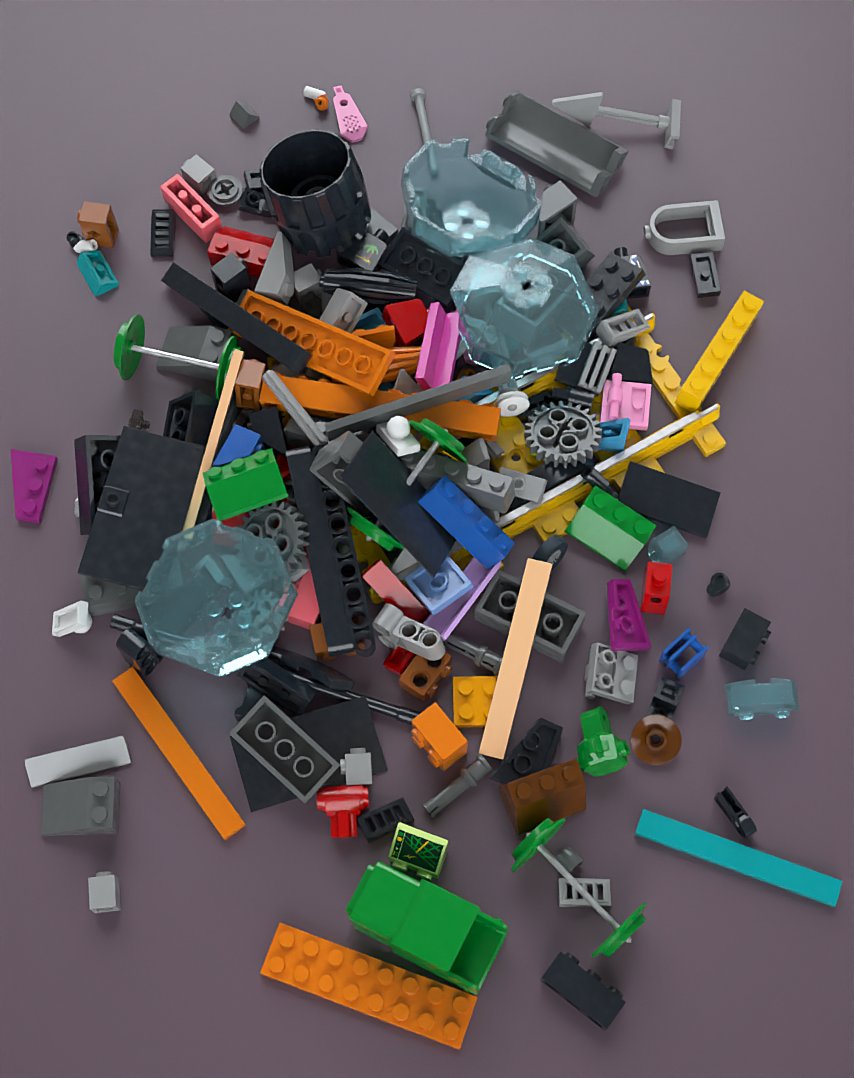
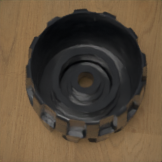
(315, 192)

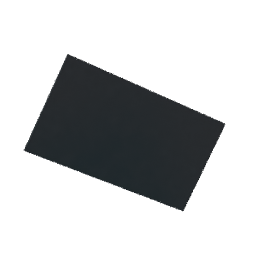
(382, 486)
(334, 730)

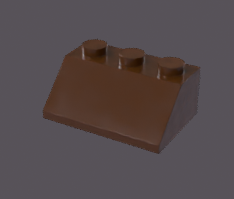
(544, 795)

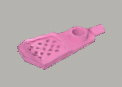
(348, 117)

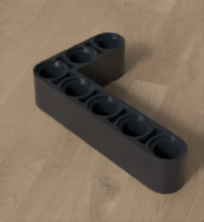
(138, 652)

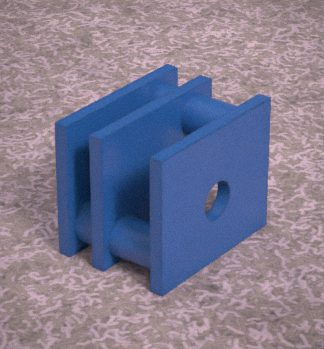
(671, 661)

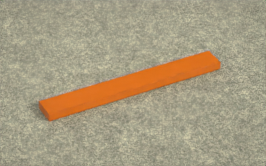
(179, 753)

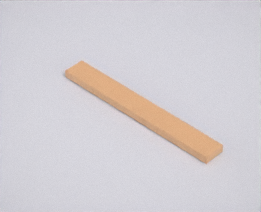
(214, 438)
(515, 659)

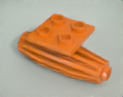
(405, 357)

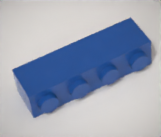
(466, 522)

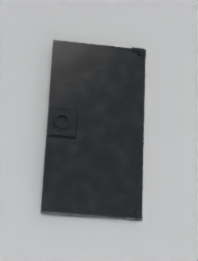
(140, 506)

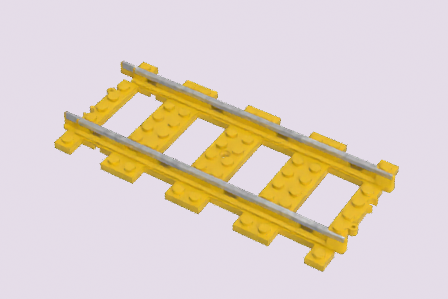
(558, 503)

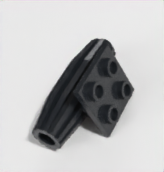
(372, 286)

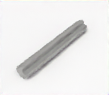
(294, 408)

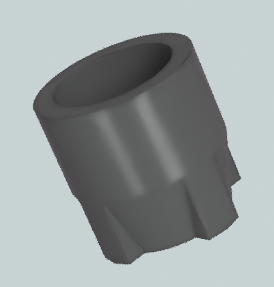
(569, 859)

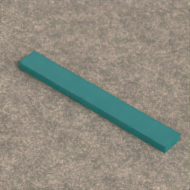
(739, 858)

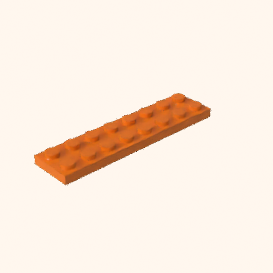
(333, 349)
(369, 985)

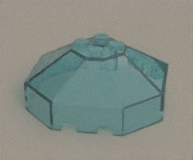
(448, 185)
(521, 326)
(202, 576)

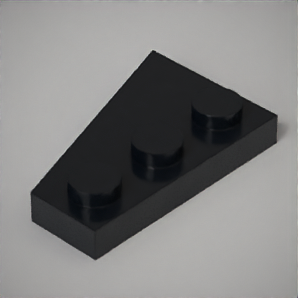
(531, 753)

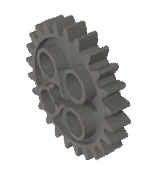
(575, 443)
(289, 529)

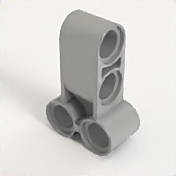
(396, 628)

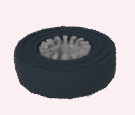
(551, 551)

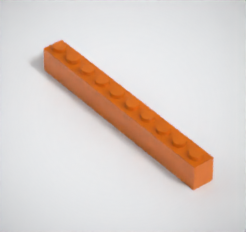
(339, 401)

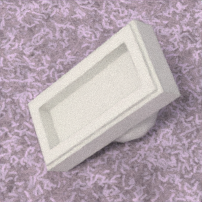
(398, 436)
(72, 618)

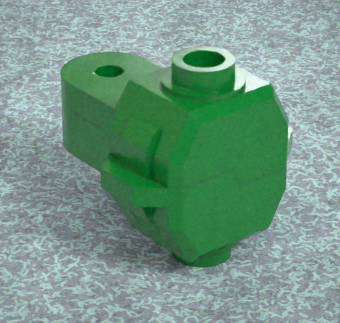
(600, 749)

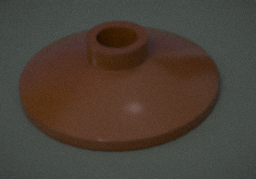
(665, 748)

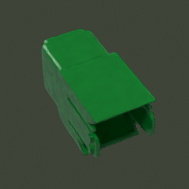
(427, 925)

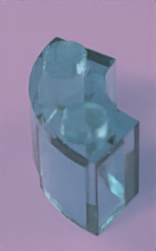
(752, 699)

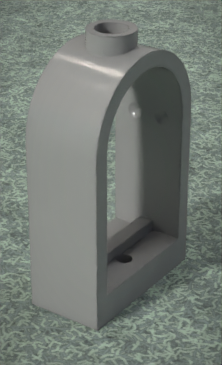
(706, 209)

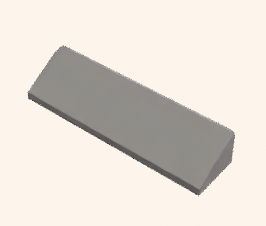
(77, 761)

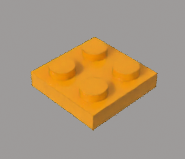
(472, 700)

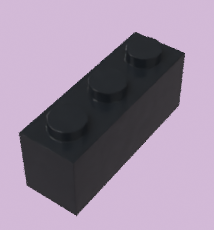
(583, 990)

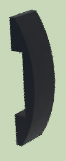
(554, 476)

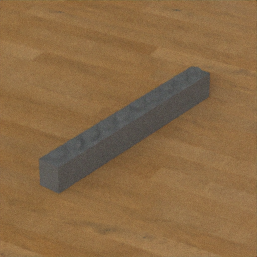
(478, 484)

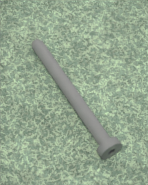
(418, 95)

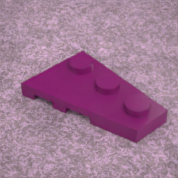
(31, 483)
(625, 618)

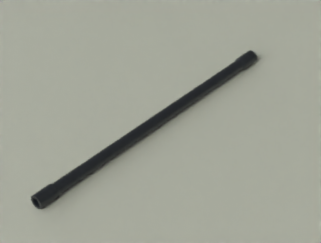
(398, 712)

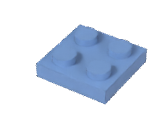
(441, 590)

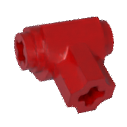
(343, 806)

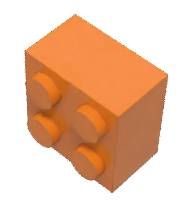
(438, 737)

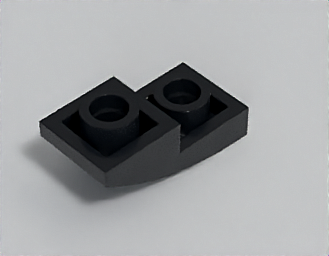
(254, 203)

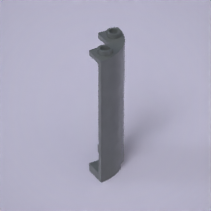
(556, 143)

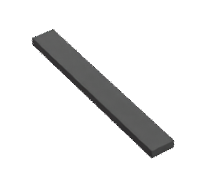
(419, 402)

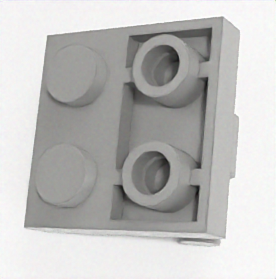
(610, 674)

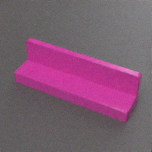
(438, 348)

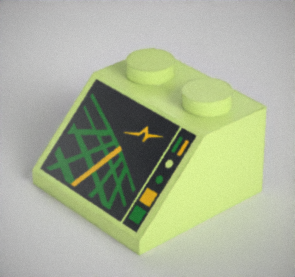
(418, 851)

